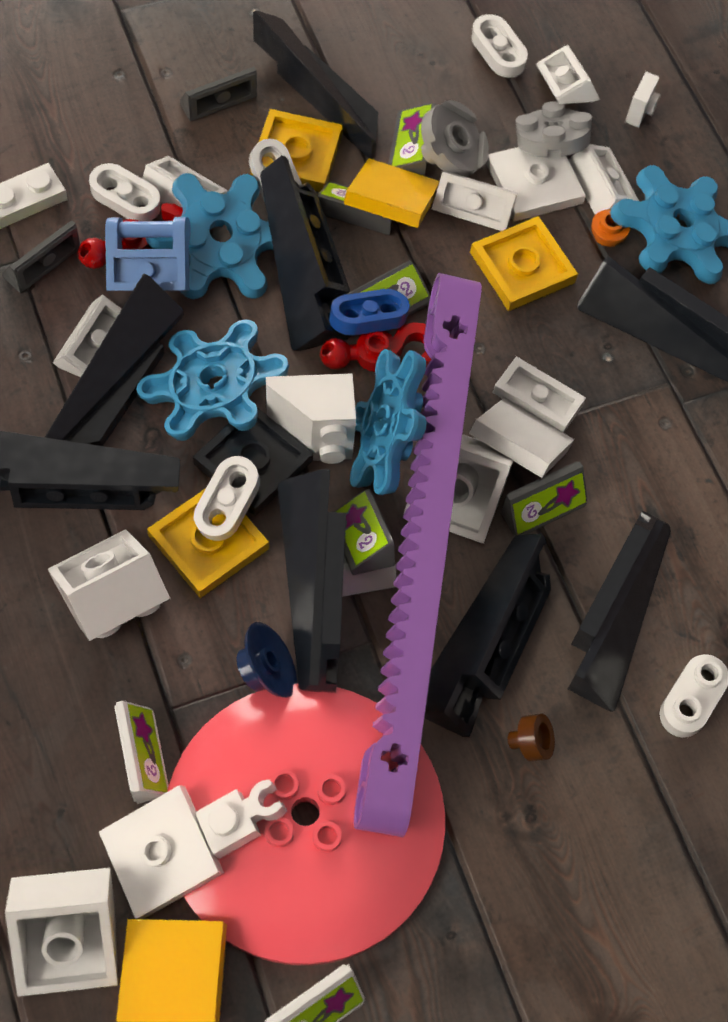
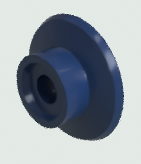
(266, 661)

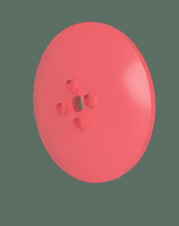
(319, 886)

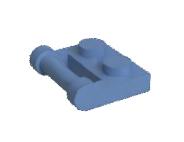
(165, 266)

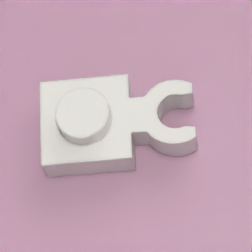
(233, 820)

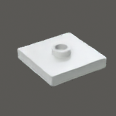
(540, 181)
(160, 852)

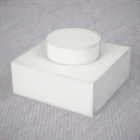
(644, 100)

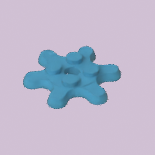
(662, 230)
(216, 259)
(198, 363)
(389, 421)

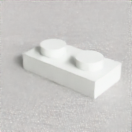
(29, 194)
(474, 201)
(539, 394)

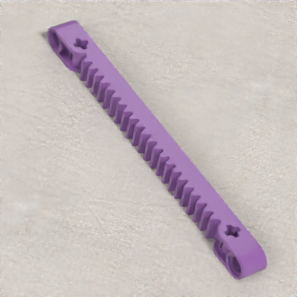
(449, 338)

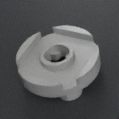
(553, 130)
(453, 139)

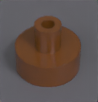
(533, 737)

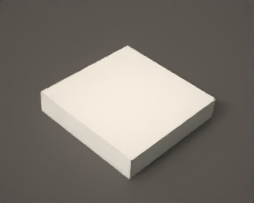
(521, 436)

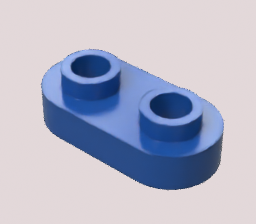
(369, 312)

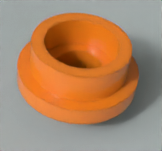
(605, 234)

